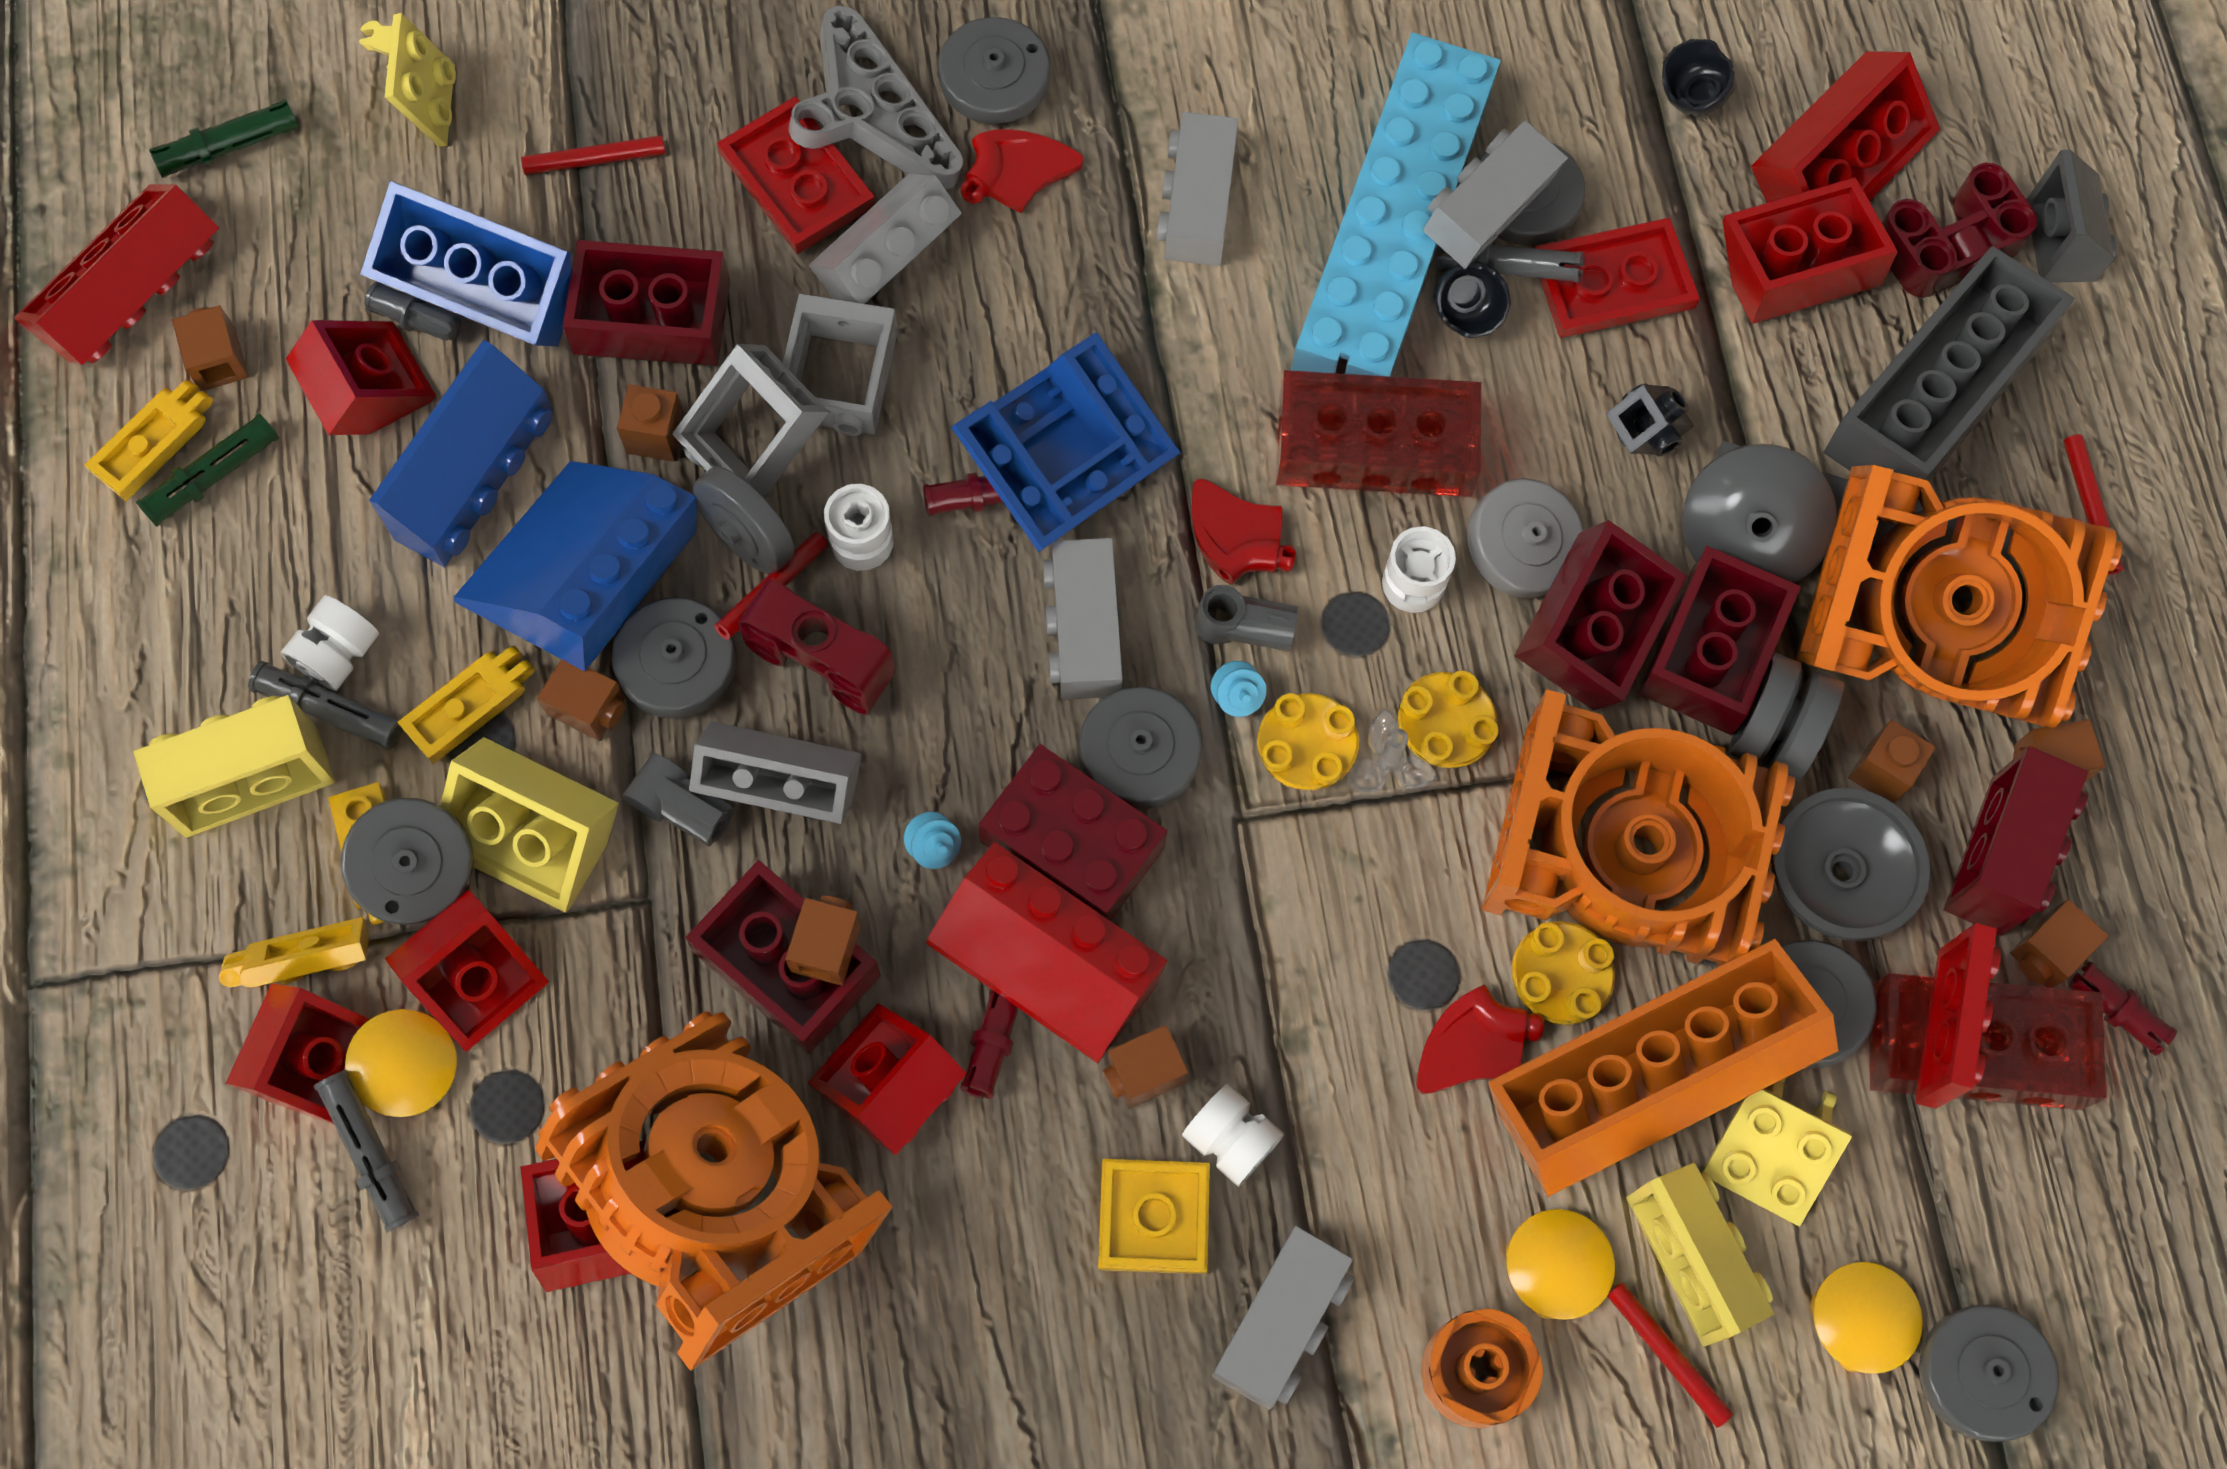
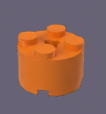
(1509, 1355)

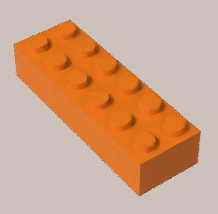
(1663, 1066)

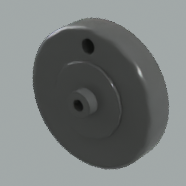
(994, 70)
(1552, 210)
(743, 520)
(673, 658)
(1141, 746)
(406, 860)
(1843, 988)
(1989, 1373)

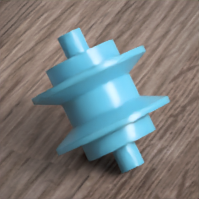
(1238, 688)
(932, 840)

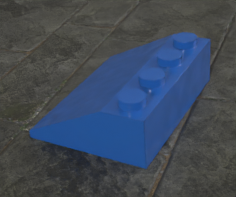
(582, 559)

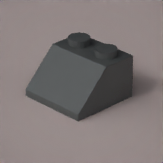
(2072, 222)

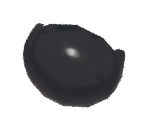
(1698, 77)
(1472, 299)

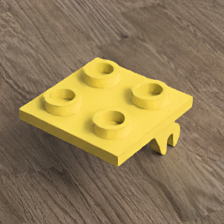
(417, 75)
(1778, 1152)

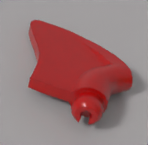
(1016, 166)
(1238, 534)
(1475, 1041)

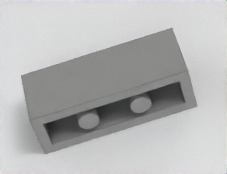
(1198, 188)
(1492, 192)
(885, 238)
(1083, 618)
(774, 772)
(1285, 1320)

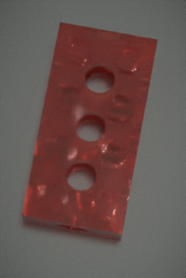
(1379, 433)
(2061, 1021)

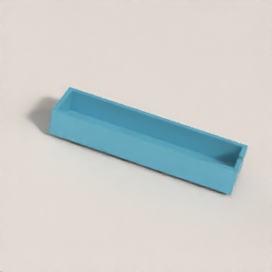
(1380, 245)

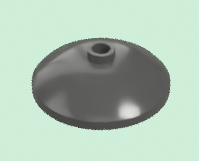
(1757, 484)
(1872, 844)

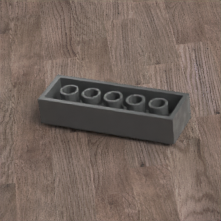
(1951, 370)

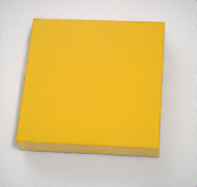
(1154, 1216)

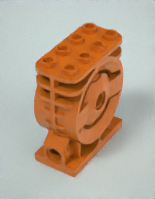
(2062, 575)
(1620, 885)
(752, 1126)

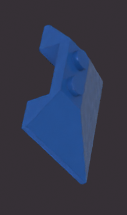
(1066, 441)

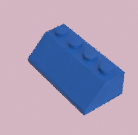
(470, 265)
(462, 456)

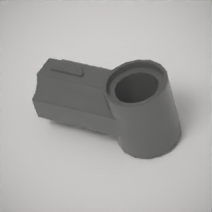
(1251, 621)
(663, 793)

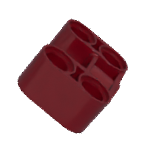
(1986, 207)
(850, 659)

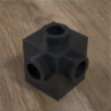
(1651, 419)

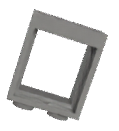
(848, 323)
(779, 387)

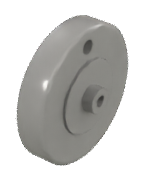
(1522, 536)

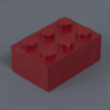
(647, 302)
(1601, 616)
(1719, 640)
(1074, 832)
(2018, 841)
(747, 947)

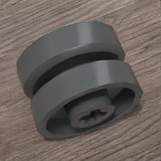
(1791, 720)

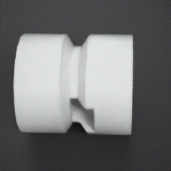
(859, 527)
(1418, 569)
(330, 643)
(1232, 1134)

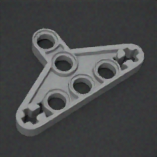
(882, 122)

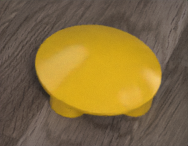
(1448, 719)
(1308, 741)
(1563, 972)
(401, 1063)
(1560, 1264)
(1867, 1317)

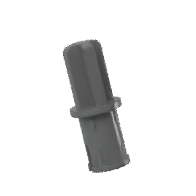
(411, 312)

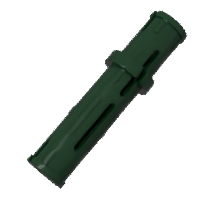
(222, 139)
(157, 504)

